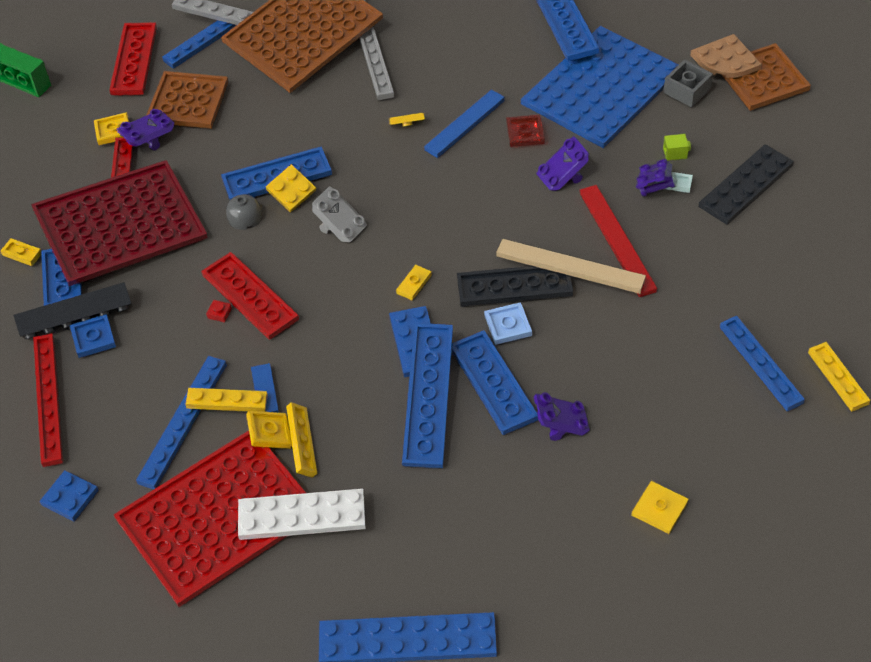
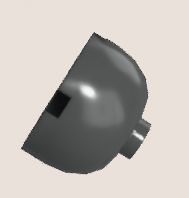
(243, 212)

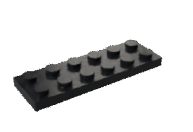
(745, 184)
(511, 285)

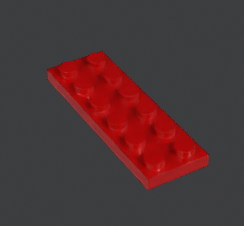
(133, 59)
(250, 295)

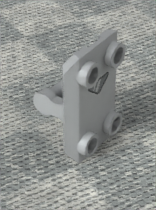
(337, 215)

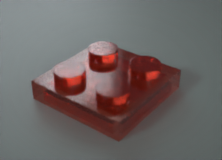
(525, 130)

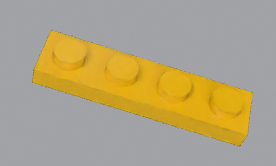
(839, 376)
(226, 399)
(301, 440)

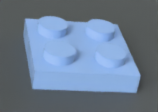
(508, 323)

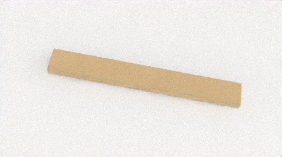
(571, 266)

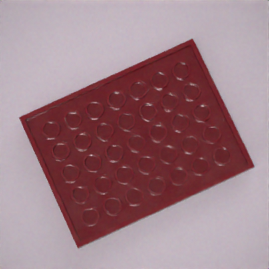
(118, 222)

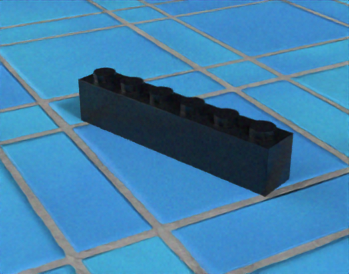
(71, 310)

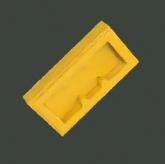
(406, 119)
(413, 282)

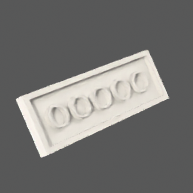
(301, 514)

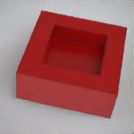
(219, 311)

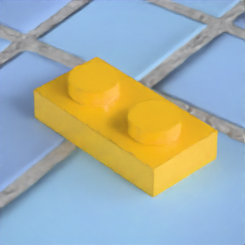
(21, 252)

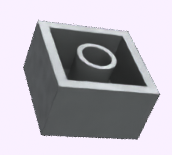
(688, 83)

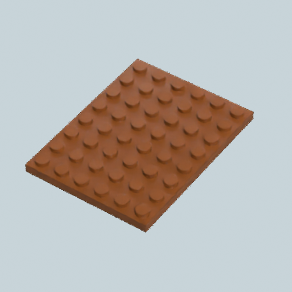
(299, 36)

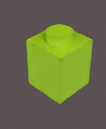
(676, 147)

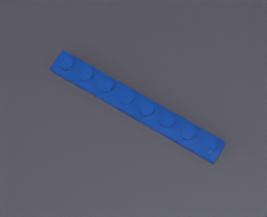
(178, 427)

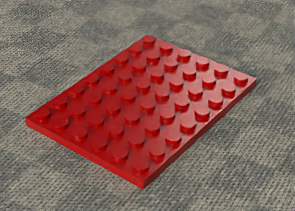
(191, 521)

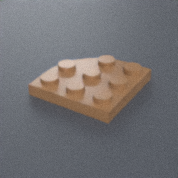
(726, 57)

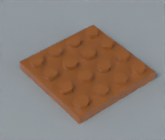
(772, 83)
(189, 98)

